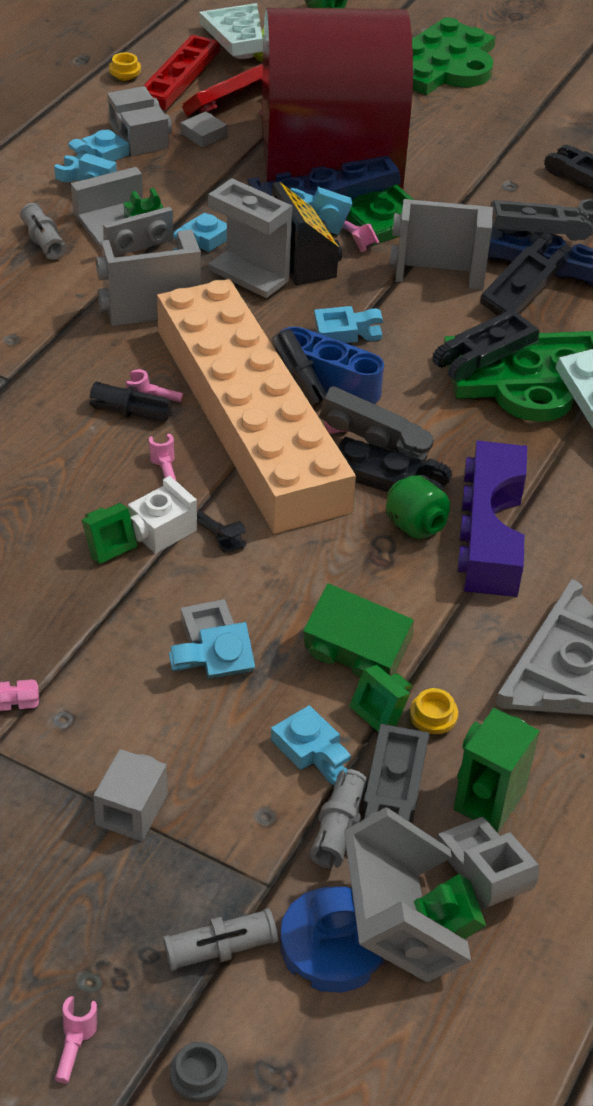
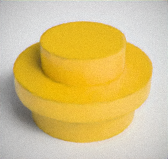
(125, 66)
(434, 711)

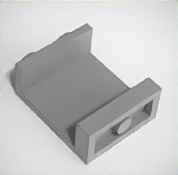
(100, 211)
(256, 237)
(443, 238)
(135, 280)
(384, 871)

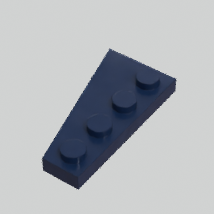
(352, 181)
(511, 245)

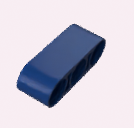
(342, 365)

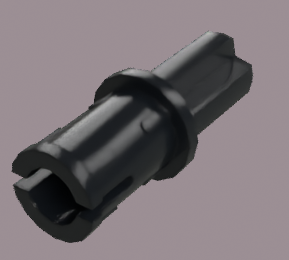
(299, 366)
(130, 401)

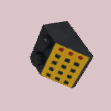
(312, 248)

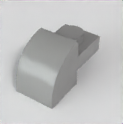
(493, 863)

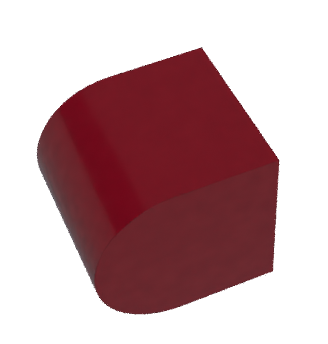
(335, 88)

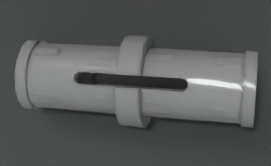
(48, 237)
(337, 816)
(257, 929)

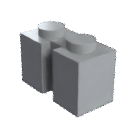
(139, 120)

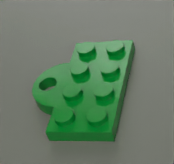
(451, 56)
(528, 377)

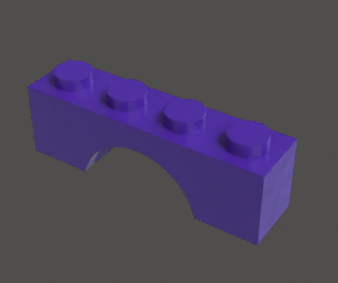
(493, 551)

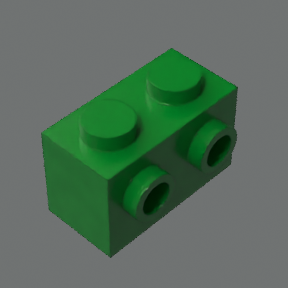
(356, 632)
(495, 767)

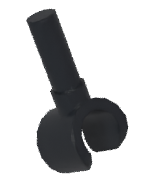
(227, 535)

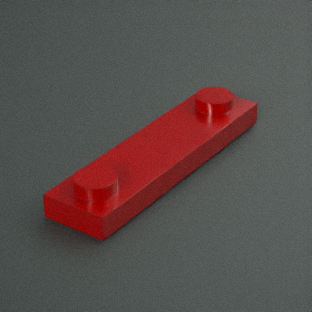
(181, 69)
(208, 98)

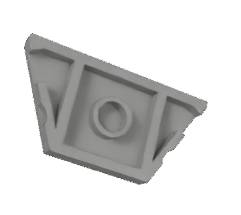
(558, 663)

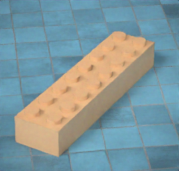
(255, 406)

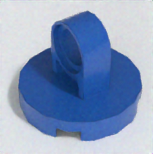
(323, 941)

